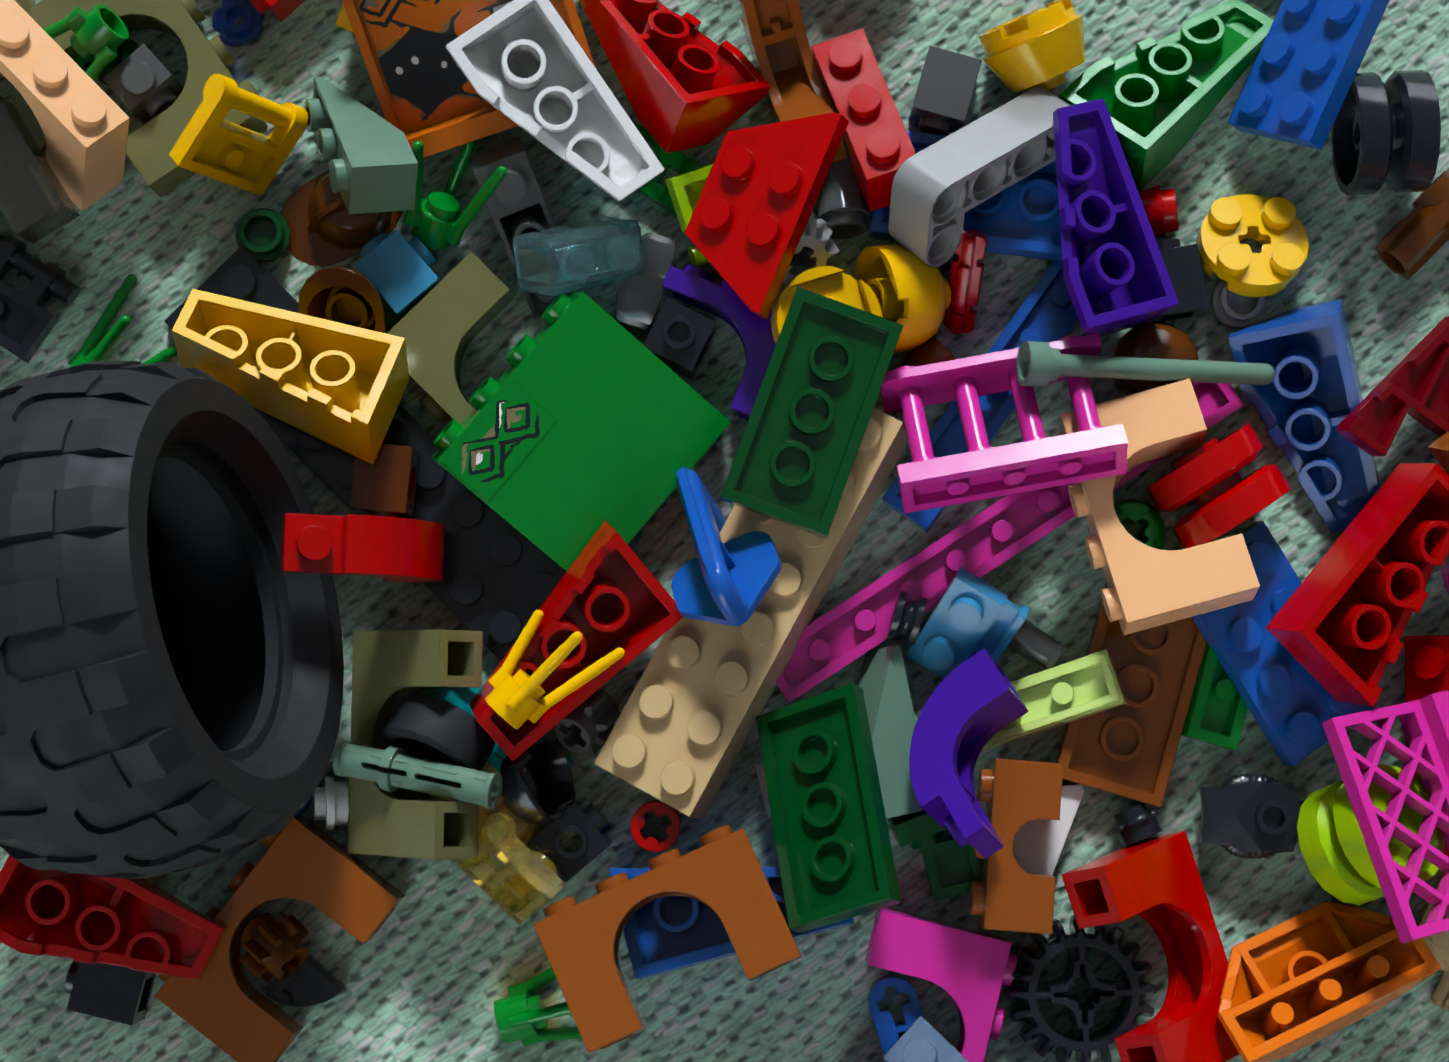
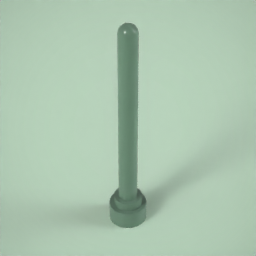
(1041, 364)

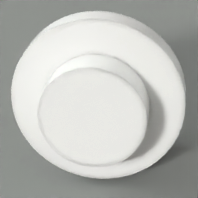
(331, 803)

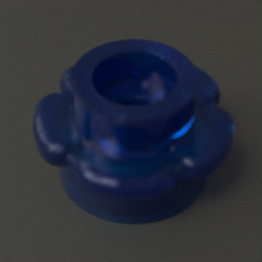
(242, 34)

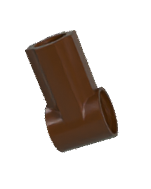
(1419, 232)

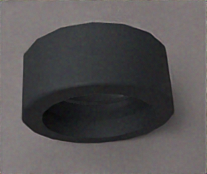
(438, 732)

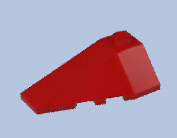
(672, 73)
(103, 921)

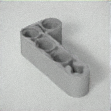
(967, 169)

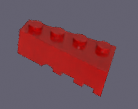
(1368, 584)
(613, 605)

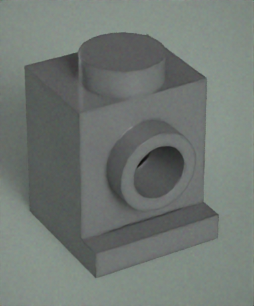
(144, 84)

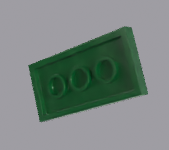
(811, 412)
(827, 809)

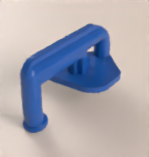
(725, 578)

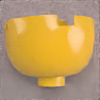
(906, 291)

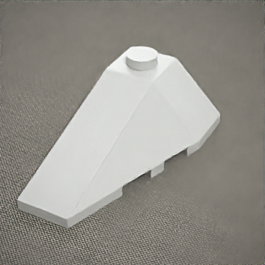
(547, 85)

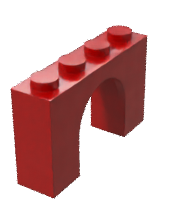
(1164, 888)

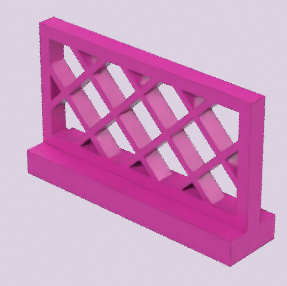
(1427, 733)

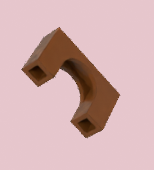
(298, 865)
(586, 936)

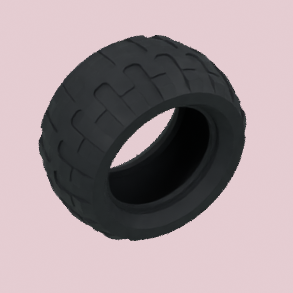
(151, 650)

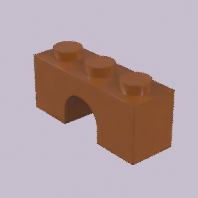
(1007, 894)

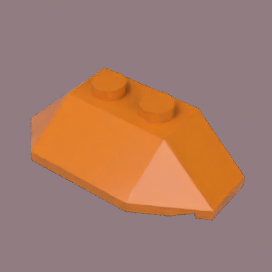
(1315, 978)

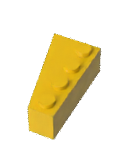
(298, 367)

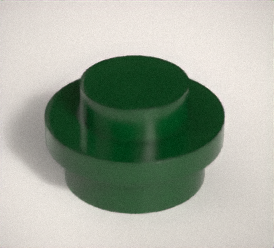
(263, 234)

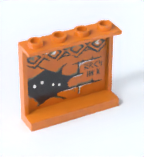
(416, 75)

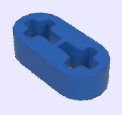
(882, 1018)

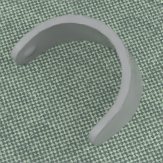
(641, 295)

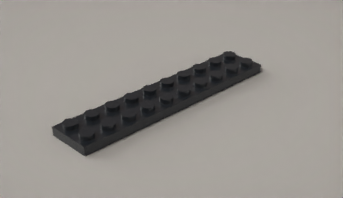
(489, 568)

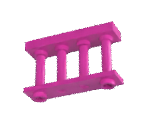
(1004, 469)

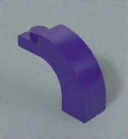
(696, 288)
(947, 740)

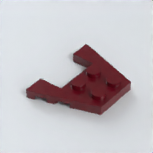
(1413, 388)

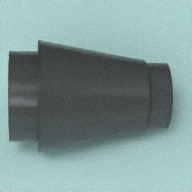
(842, 202)

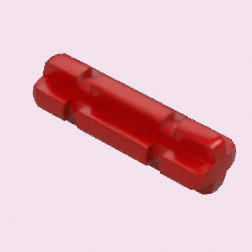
(966, 282)

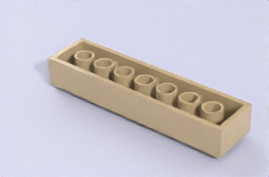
(716, 678)

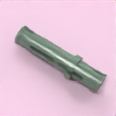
(361, 761)

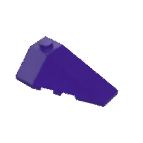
(1105, 233)

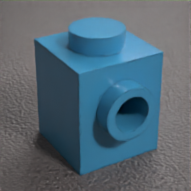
(398, 270)

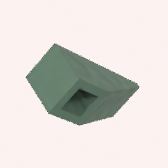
(364, 152)
(891, 724)

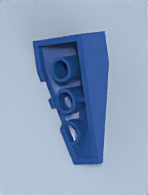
(1307, 401)

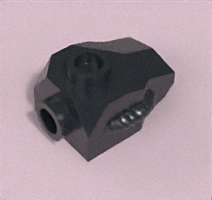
(1251, 816)

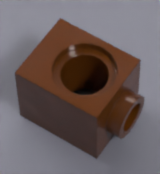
(388, 484)

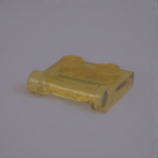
(524, 879)

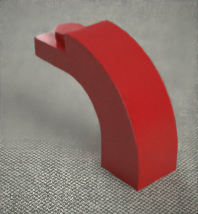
(363, 547)

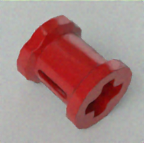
(652, 842)

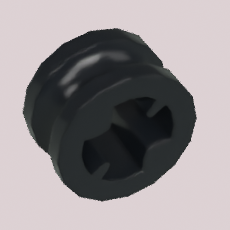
(907, 617)

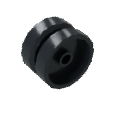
(1387, 134)

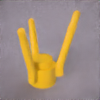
(518, 696)

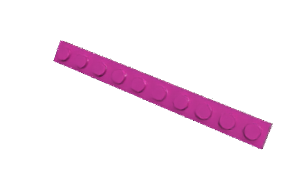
(975, 546)

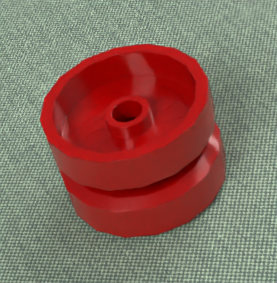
(1217, 487)

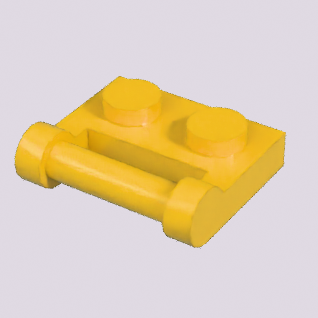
(232, 151)

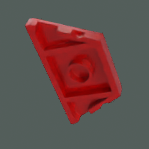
(762, 201)

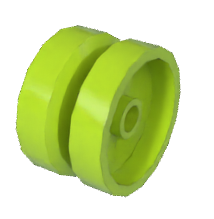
(1337, 849)

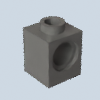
(944, 91)

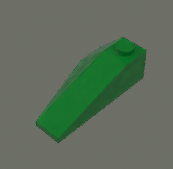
(1172, 83)

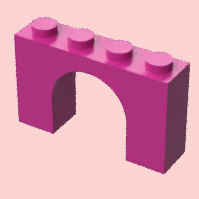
(956, 958)

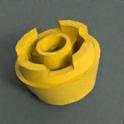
(1036, 47)

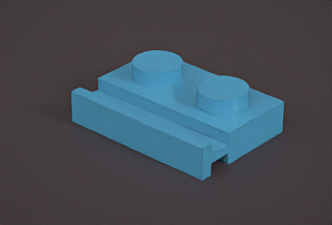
(965, 622)

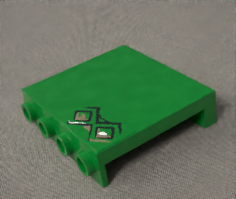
(578, 432)

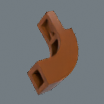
(785, 61)

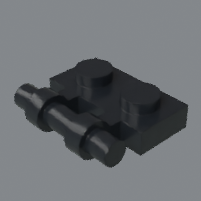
(22, 317)

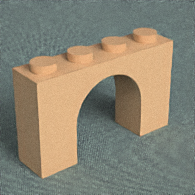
(78, 119)
(1145, 582)

